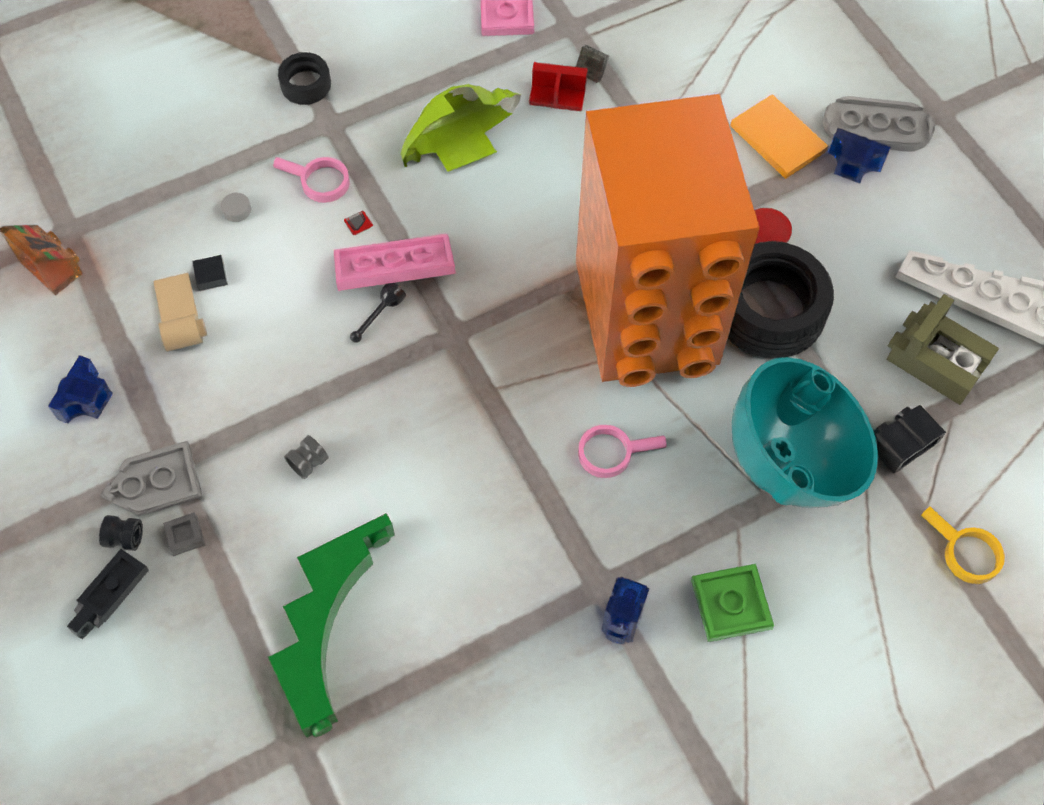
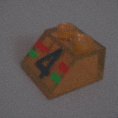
(43, 255)

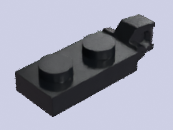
(106, 593)

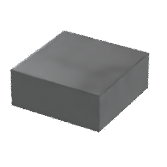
(184, 534)

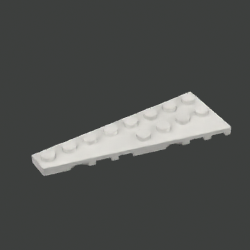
(996, 297)

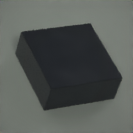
(210, 272)

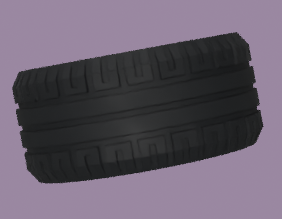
(811, 283)

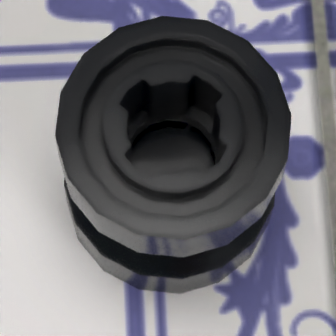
(121, 532)

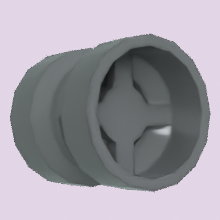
(307, 455)

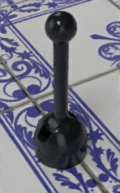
(391, 296)

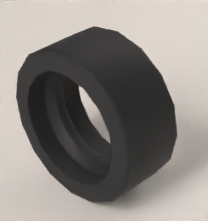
(299, 63)

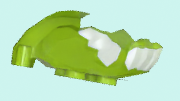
(457, 123)

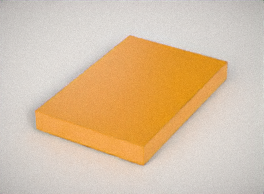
(779, 136)

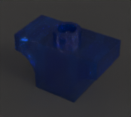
(857, 155)
(80, 392)

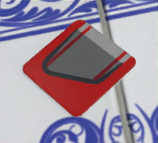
(358, 222)

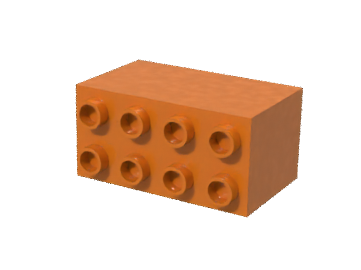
(662, 237)

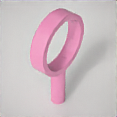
(304, 173)
(630, 446)

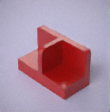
(558, 86)

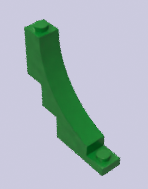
(331, 574)

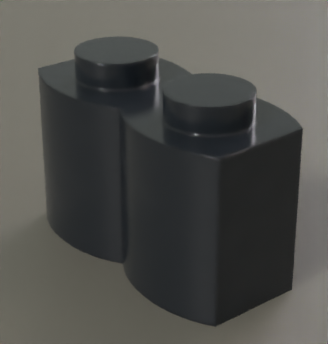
(907, 437)

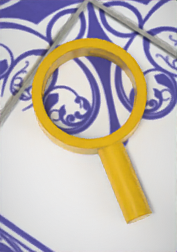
(953, 535)

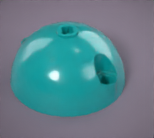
(797, 453)

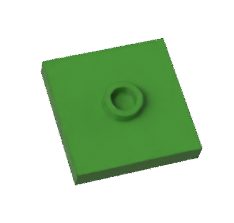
(732, 602)

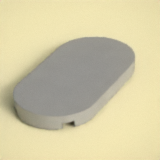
(885, 121)

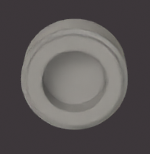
(236, 207)

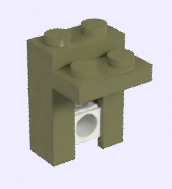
(949, 346)

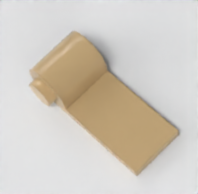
(178, 313)

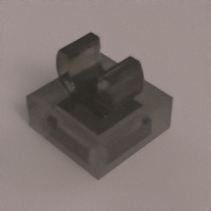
(594, 61)

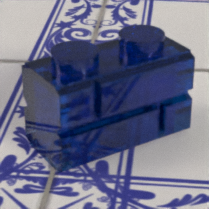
(624, 610)

